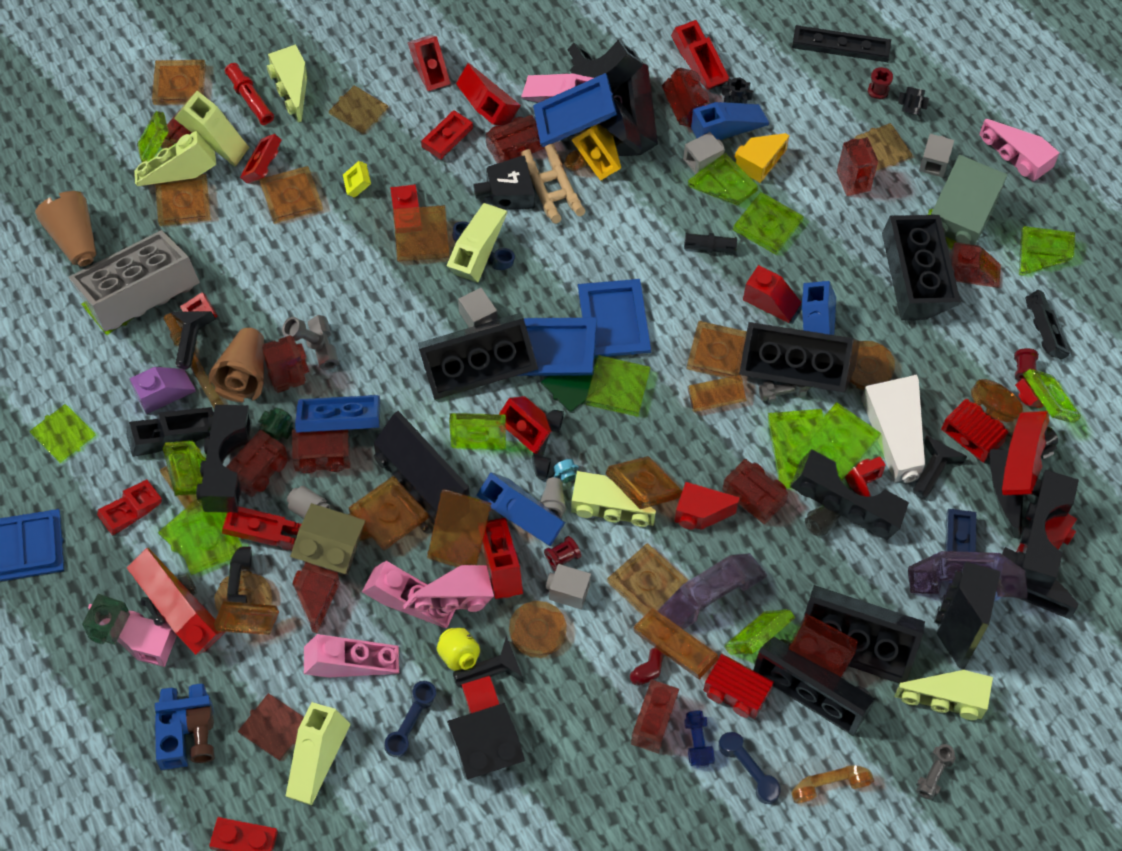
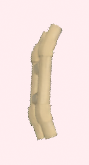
(556, 173)

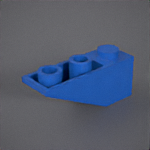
(727, 119)
(819, 307)
(520, 508)

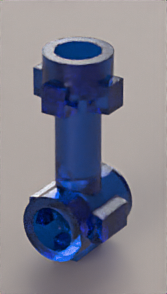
(701, 754)

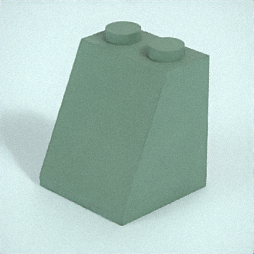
(968, 199)

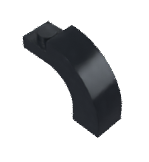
(618, 63)

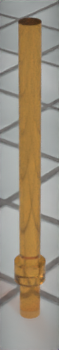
(196, 367)

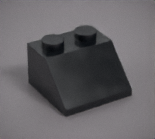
(485, 741)

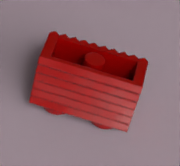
(975, 430)
(737, 687)

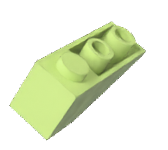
(290, 72)
(207, 119)
(182, 161)
(476, 243)
(602, 498)
(954, 692)
(314, 751)

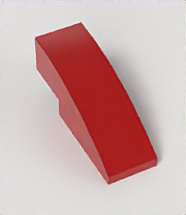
(700, 54)

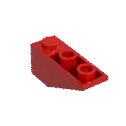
(487, 97)

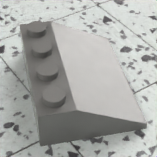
(134, 280)

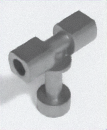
(315, 337)

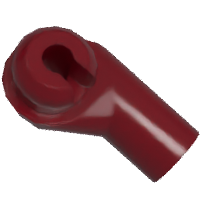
(650, 670)

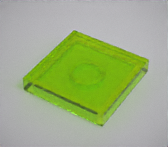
(768, 223)
(618, 385)
(1052, 396)
(478, 431)
(203, 541)
(759, 632)

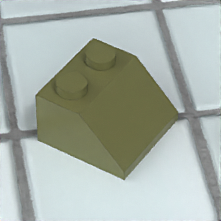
(328, 538)

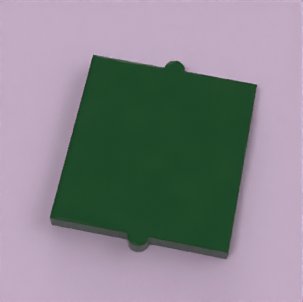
(568, 389)

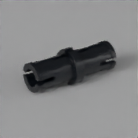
(710, 243)

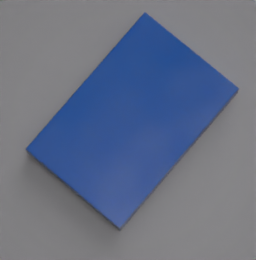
(338, 413)

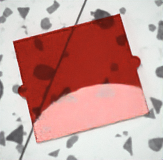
(272, 726)

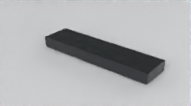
(841, 43)

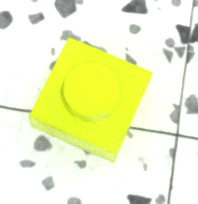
(356, 179)

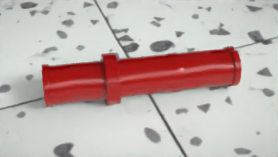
(244, 86)

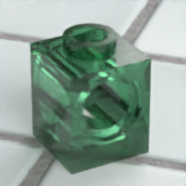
(103, 608)

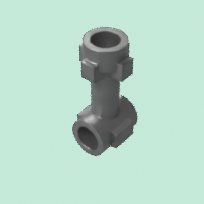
(769, 391)
(942, 757)

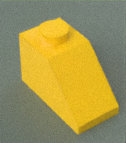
(598, 150)
(761, 155)

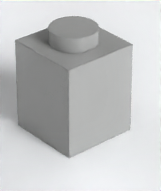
(702, 152)
(936, 155)
(476, 308)
(568, 586)

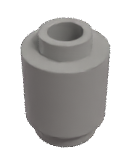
(301, 499)

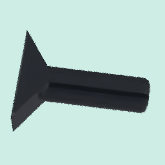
(191, 324)
(940, 457)
(503, 663)

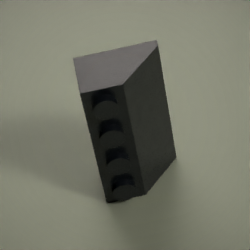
(637, 99)
(920, 266)
(477, 356)
(799, 357)
(416, 464)
(966, 610)
(884, 637)
(814, 686)

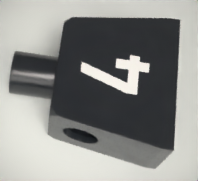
(508, 185)

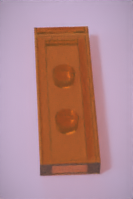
(676, 643)

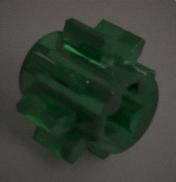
(276, 423)

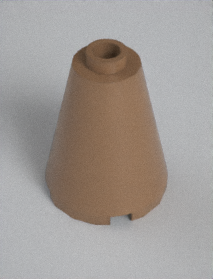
(69, 226)
(240, 367)

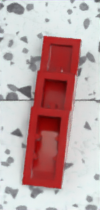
(1025, 453)

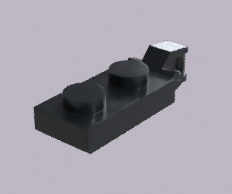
(1047, 325)

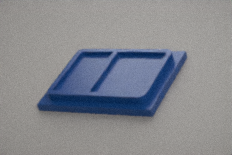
(574, 110)
(619, 315)
(562, 345)
(31, 545)

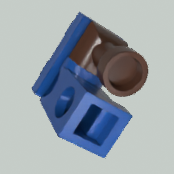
(181, 717)

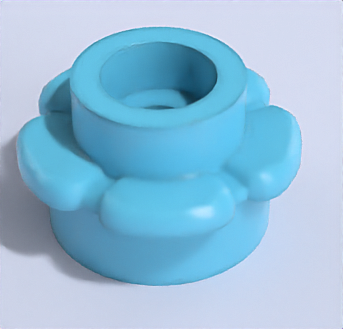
(565, 470)

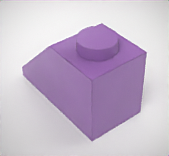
(161, 387)

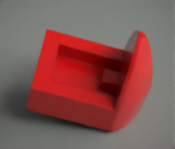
(863, 473)

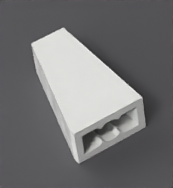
(896, 414)

